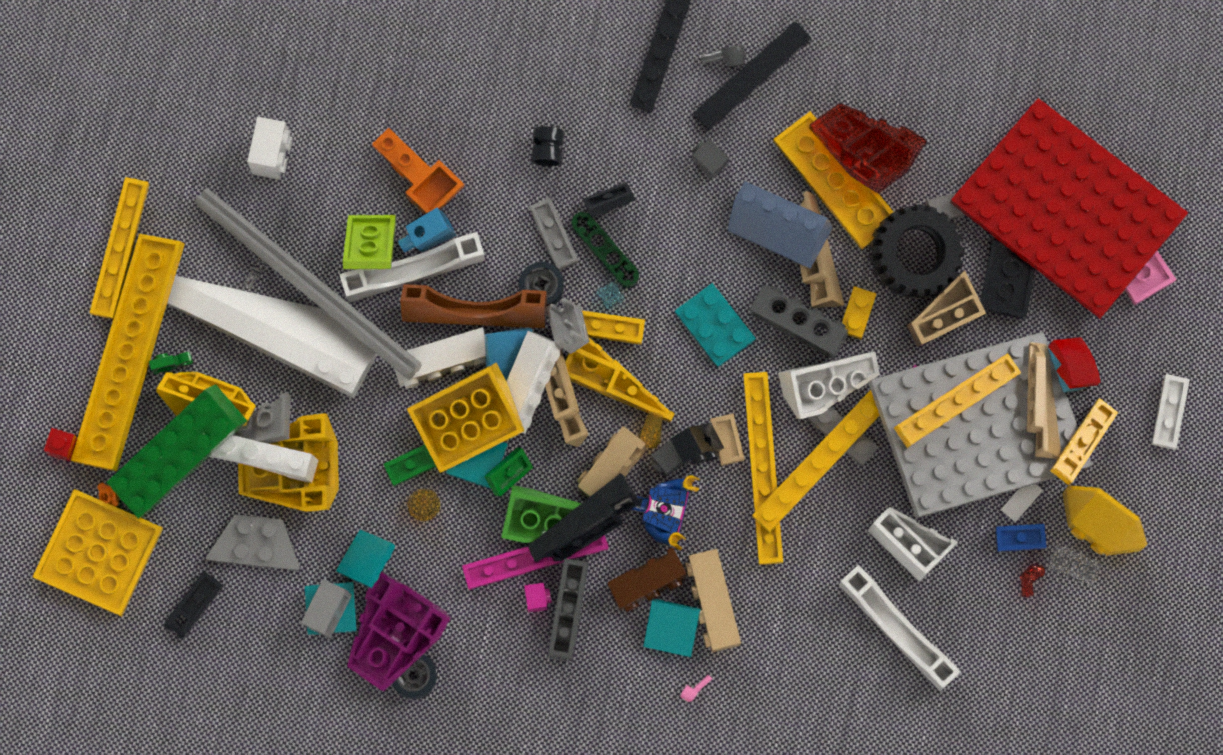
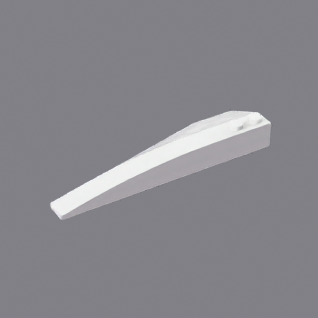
(281, 329)

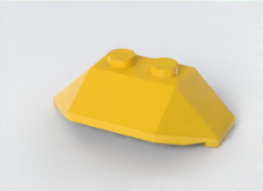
(183, 387)

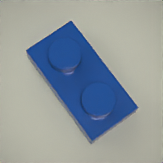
(1020, 537)

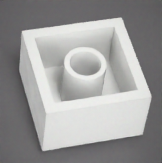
(269, 148)

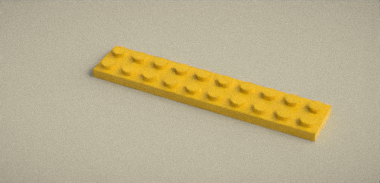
(127, 352)

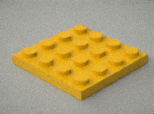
(97, 552)

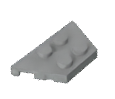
(255, 543)

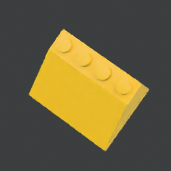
(467, 418)

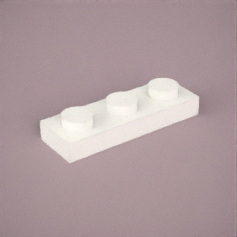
(1170, 412)

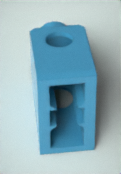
(436, 229)

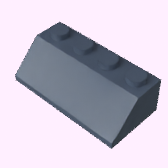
(778, 224)

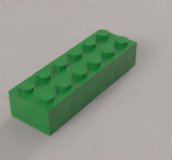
(177, 451)

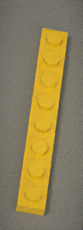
(762, 461)
(817, 463)

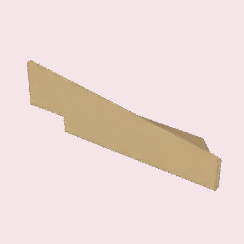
(1041, 403)
(564, 404)

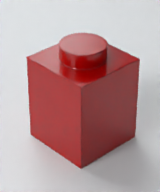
(60, 444)

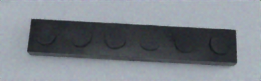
(659, 54)

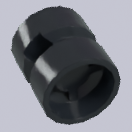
(547, 146)

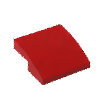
(1077, 362)

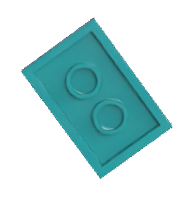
(715, 325)

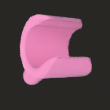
(689, 693)

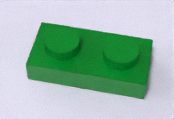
(409, 465)
(508, 471)

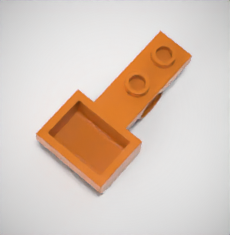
(430, 186)

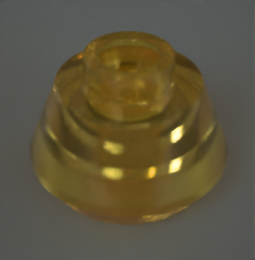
(431, 505)

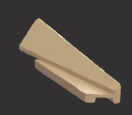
(822, 275)

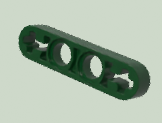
(607, 248)

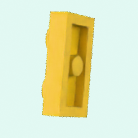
(858, 311)

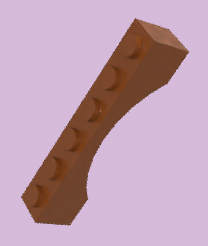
(426, 305)

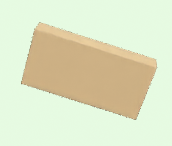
(728, 434)

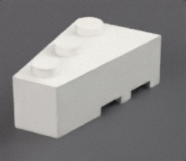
(911, 543)

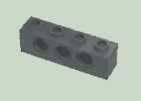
(827, 345)
(568, 610)

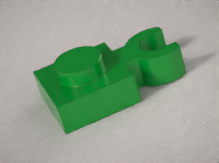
(165, 363)

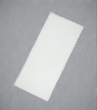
(1021, 501)

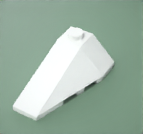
(819, 386)

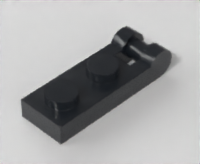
(193, 605)

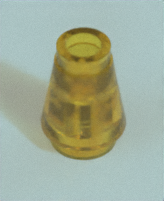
(652, 430)

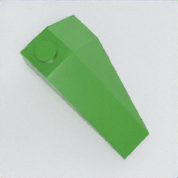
(533, 513)

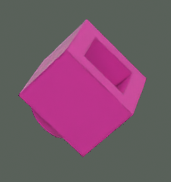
(537, 597)

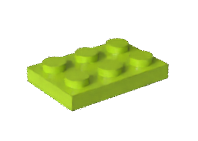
(369, 242)

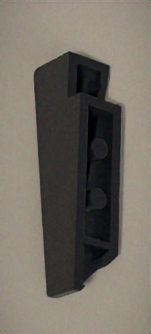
(587, 522)

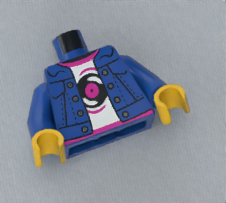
(666, 509)

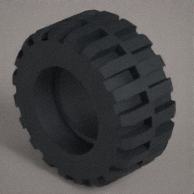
(946, 243)

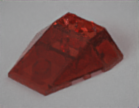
(867, 147)

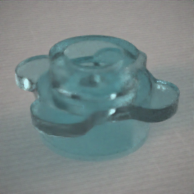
(608, 301)

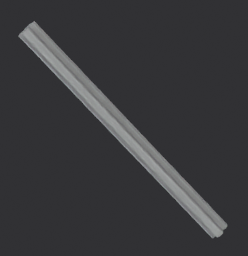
(308, 284)

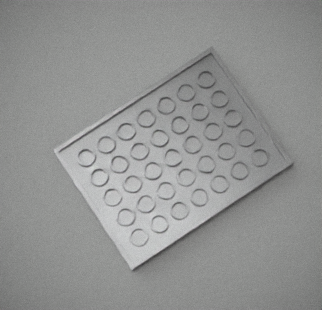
(980, 449)

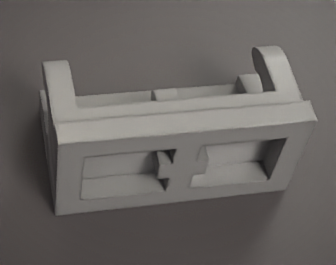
(568, 325)
(326, 608)

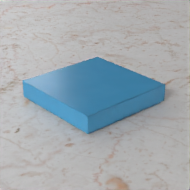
(504, 348)

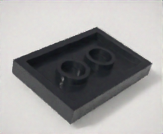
(1007, 283)

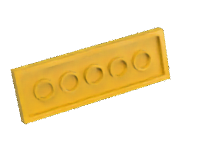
(847, 199)

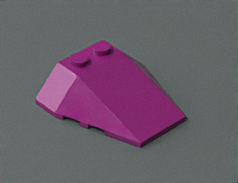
(394, 631)

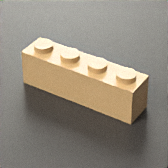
(714, 600)

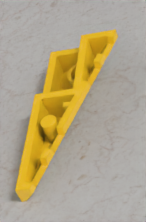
(600, 373)

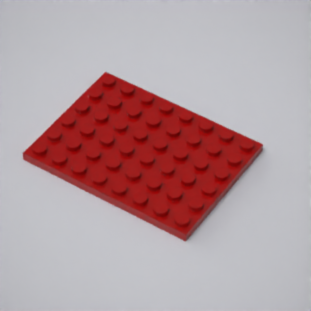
(1069, 208)

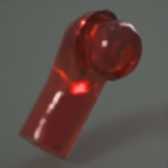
(1028, 577)

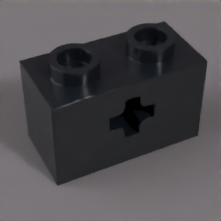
(697, 444)

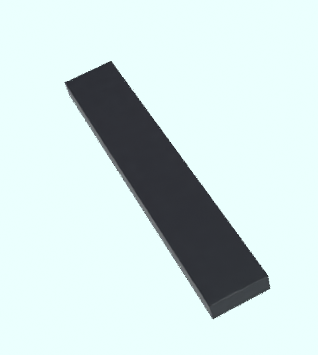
(751, 76)

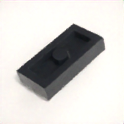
(609, 199)

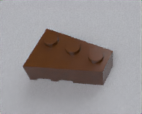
(647, 581)

